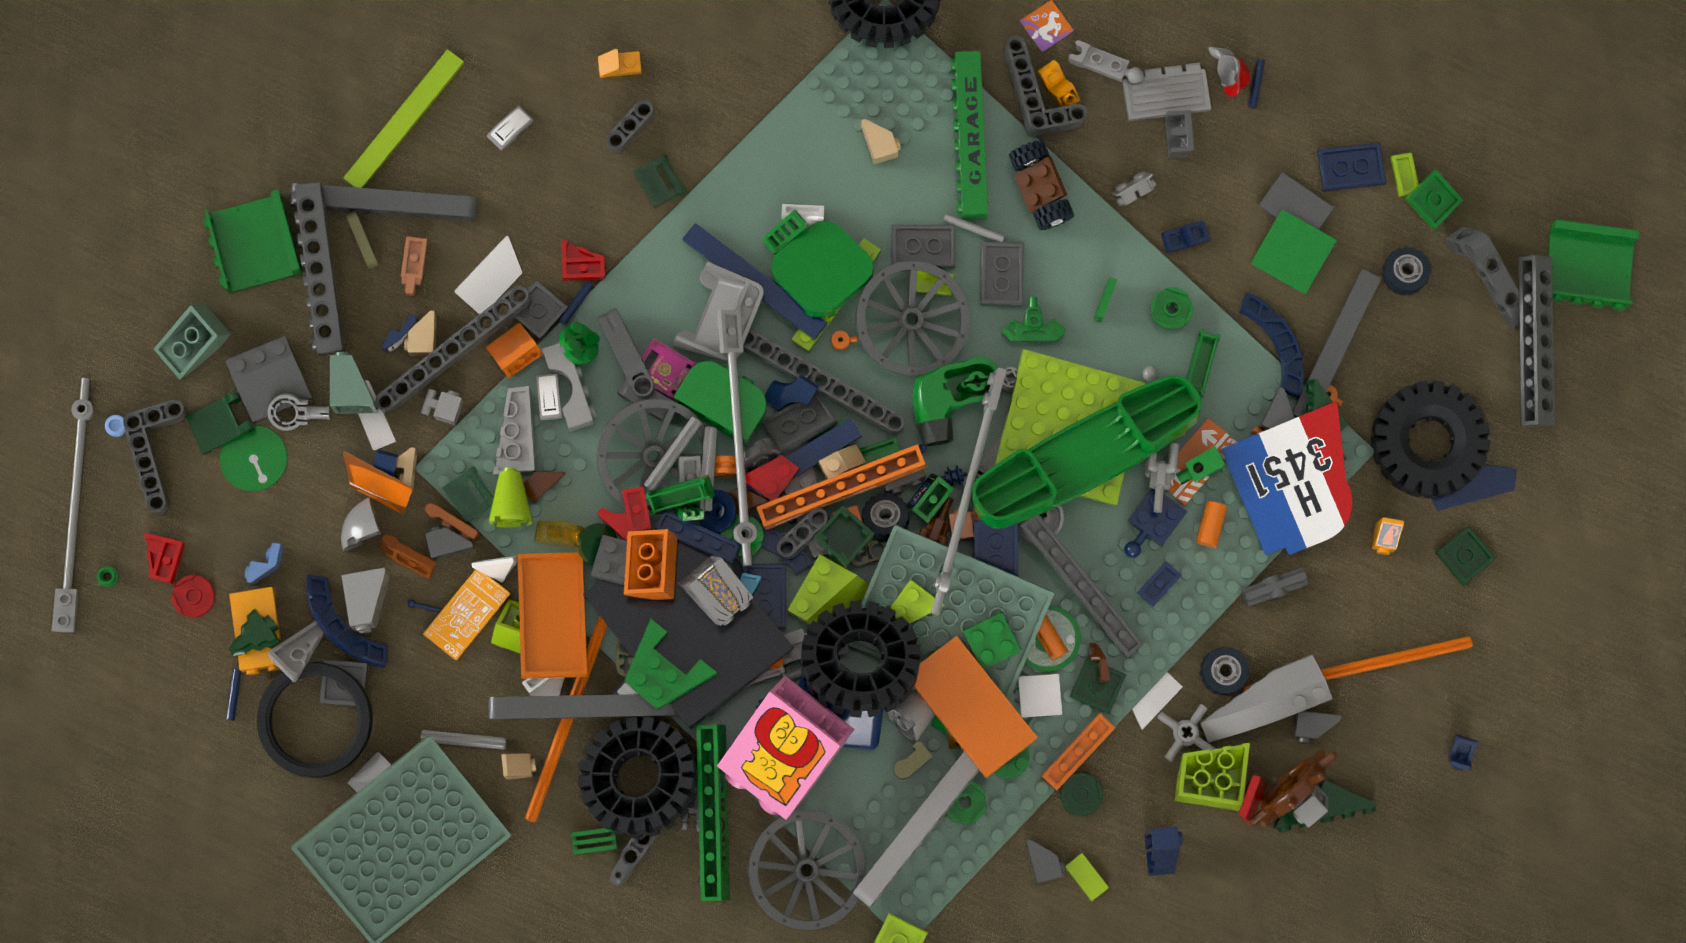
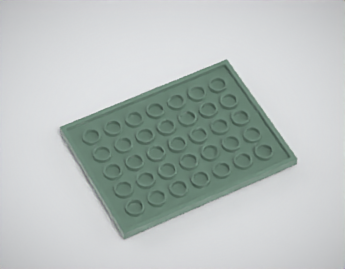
(972, 596)
(401, 841)

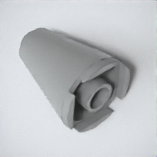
(912, 716)

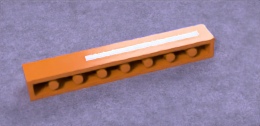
(841, 487)

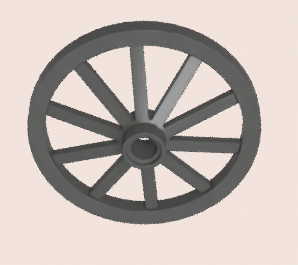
(913, 267)
(613, 424)
(754, 864)

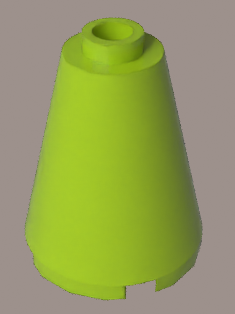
(510, 501)

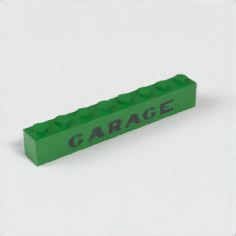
(970, 131)
(712, 813)

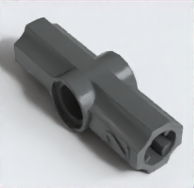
(1274, 587)

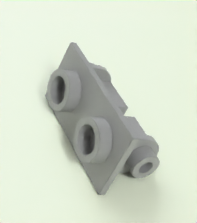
(1140, 183)

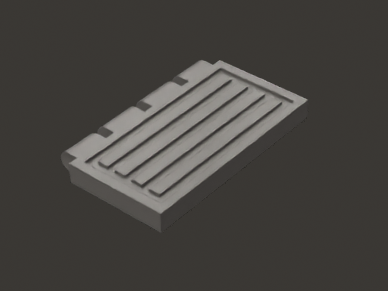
(1167, 92)

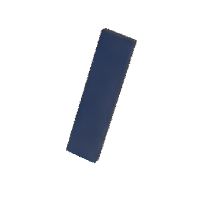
(699, 537)

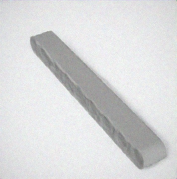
(916, 830)

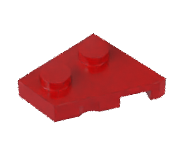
(772, 477)
(164, 557)

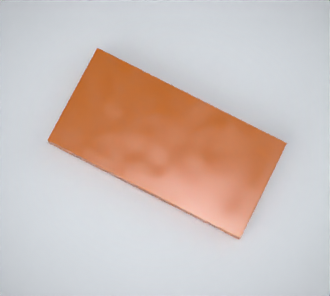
(552, 615)
(972, 707)

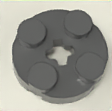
(760, 454)

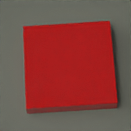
(1252, 798)

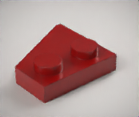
(581, 264)

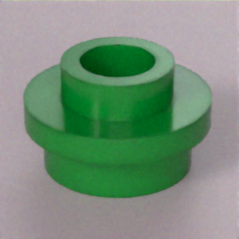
(101, 574)

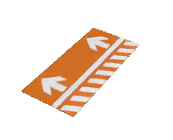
(1204, 438)

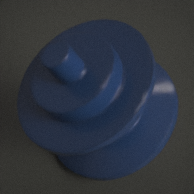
(953, 476)

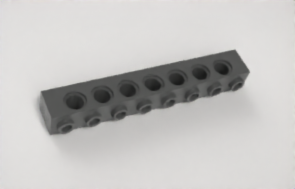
(301, 195)
(1536, 341)

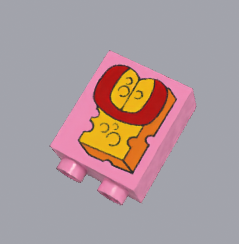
(784, 748)

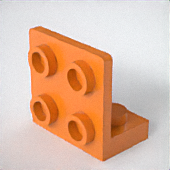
(514, 350)

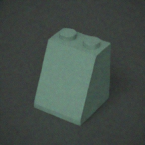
(348, 387)

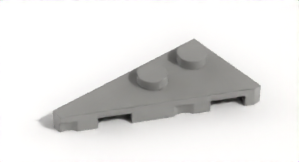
(296, 651)

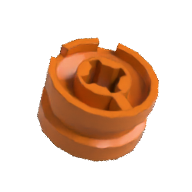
(725, 466)

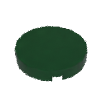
(590, 539)
(1081, 794)

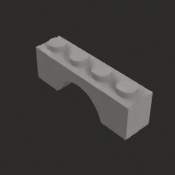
(576, 411)

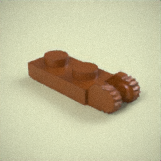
(452, 521)
(407, 556)

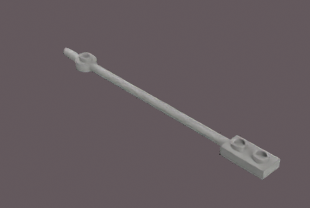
(732, 343)
(990, 401)
(67, 598)

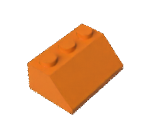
(650, 564)

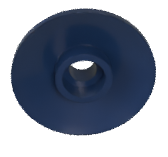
(712, 519)

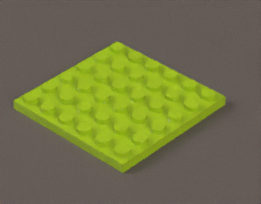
(1051, 397)

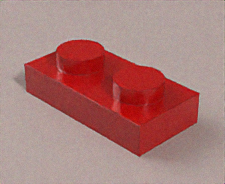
(636, 509)

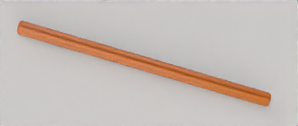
(1394, 658)
(564, 726)

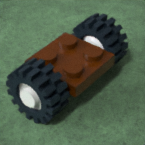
(1040, 185)

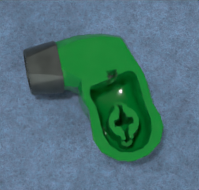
(945, 391)

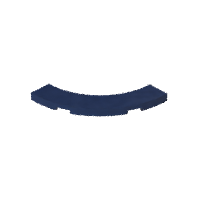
(1283, 339)
(770, 541)
(336, 629)

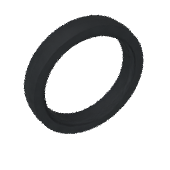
(362, 736)

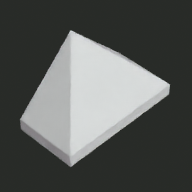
(809, 213)
(496, 568)
(543, 686)

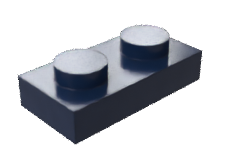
(1159, 584)

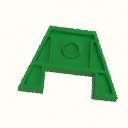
(658, 678)

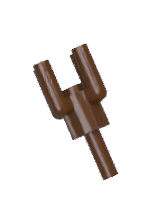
(937, 527)

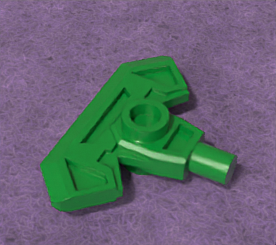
(1033, 327)

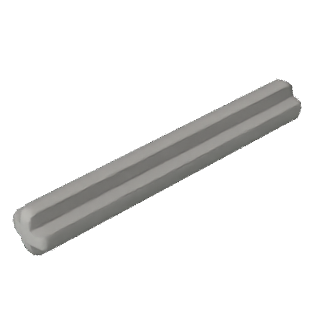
(672, 453)
(708, 461)
(466, 739)

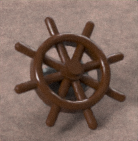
(1297, 792)

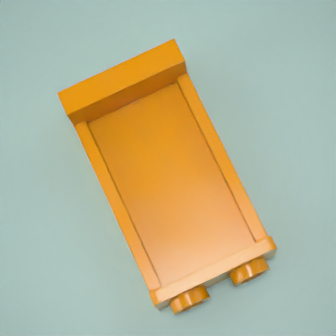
(241, 605)

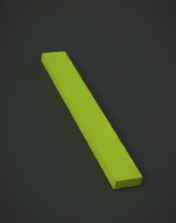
(404, 120)

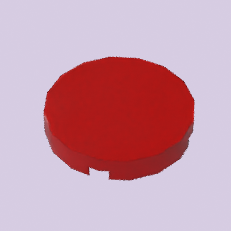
(193, 596)

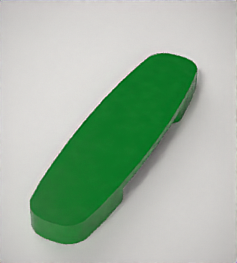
(1086, 452)

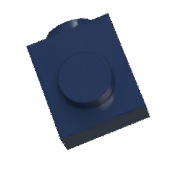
(1462, 752)

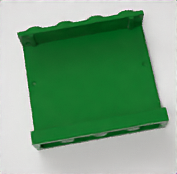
(252, 243)
(1591, 264)

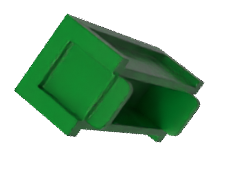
(1202, 360)
(680, 494)

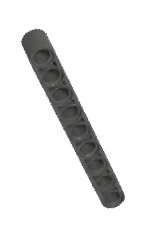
(396, 203)
(442, 351)
(828, 389)
(574, 707)

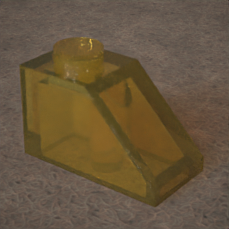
(557, 533)

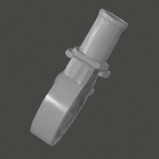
(311, 412)

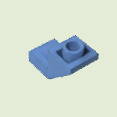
(258, 571)

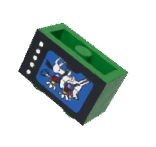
(929, 497)

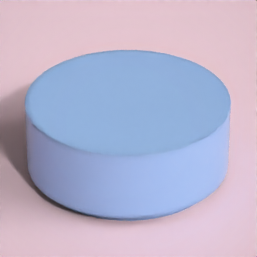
(114, 426)

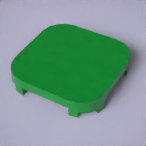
(822, 269)

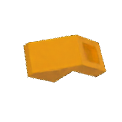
(1058, 87)

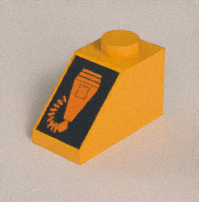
(1386, 535)

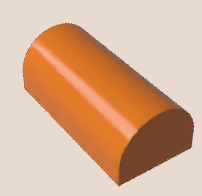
(1211, 524)
(1051, 640)

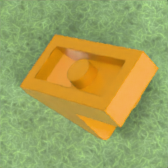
(619, 64)

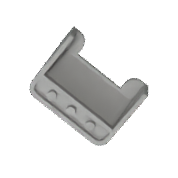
(728, 293)

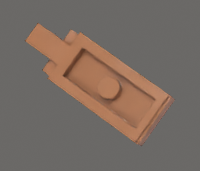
(413, 263)

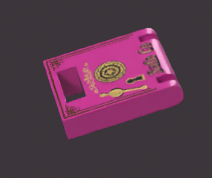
(668, 368)

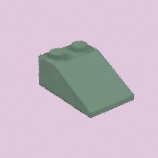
(192, 340)

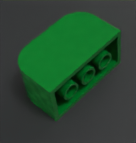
(708, 396)

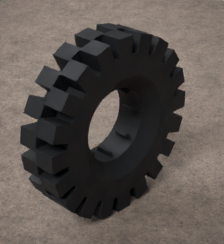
(884, 23)
(1456, 414)
(854, 690)
(664, 802)

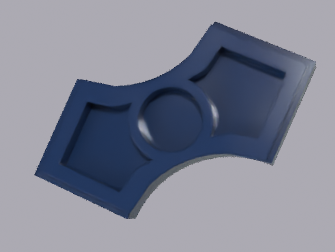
(798, 391)

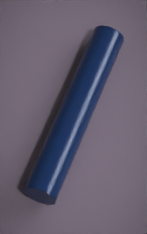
(1256, 84)
(576, 303)
(233, 696)

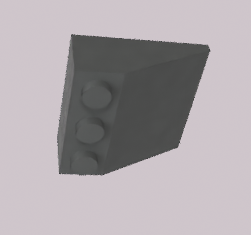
(266, 374)

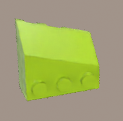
(825, 587)
(1213, 777)

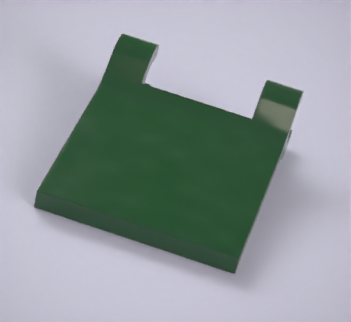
(218, 424)

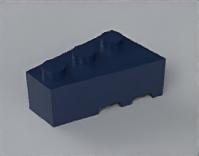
(1162, 850)

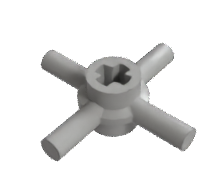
(1177, 733)

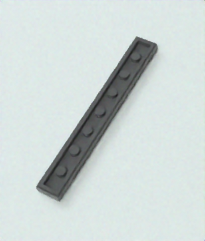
(1340, 335)
(1081, 585)

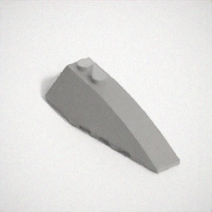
(1269, 700)

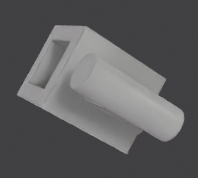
(446, 408)

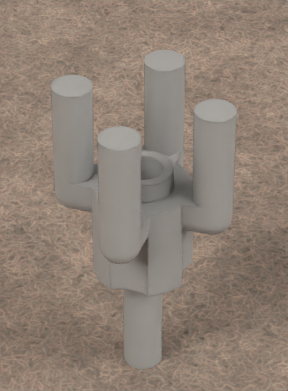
(1161, 474)

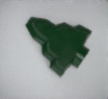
(255, 634)

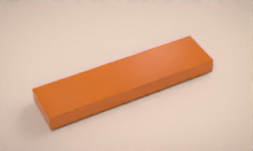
(1078, 751)

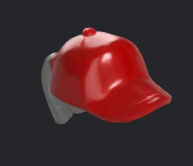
(1231, 70)

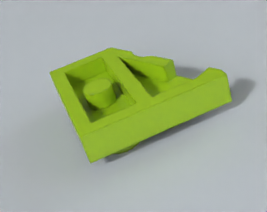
(913, 602)

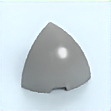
(359, 525)

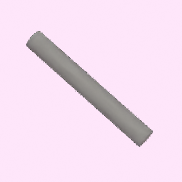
(974, 227)

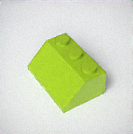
(507, 628)

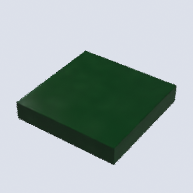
(1465, 555)
(1096, 694)

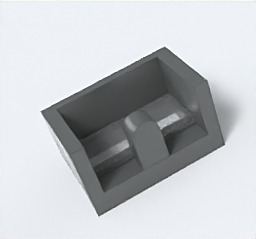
(1179, 133)

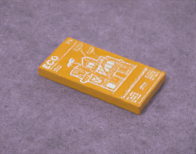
(466, 614)

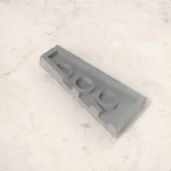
(517, 433)

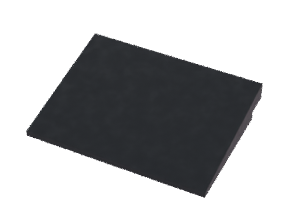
(734, 650)

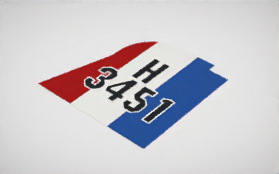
(1294, 480)

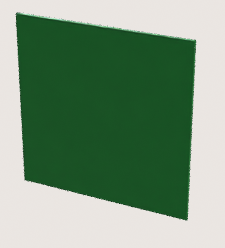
(1293, 251)

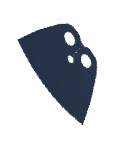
(1488, 483)

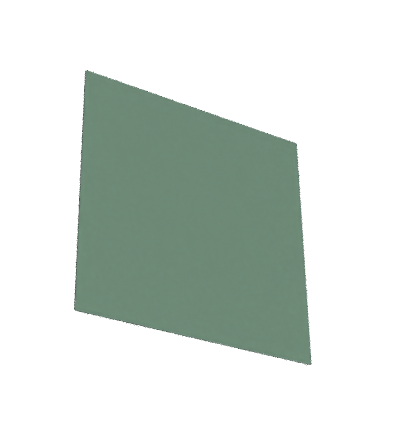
(818, 156)

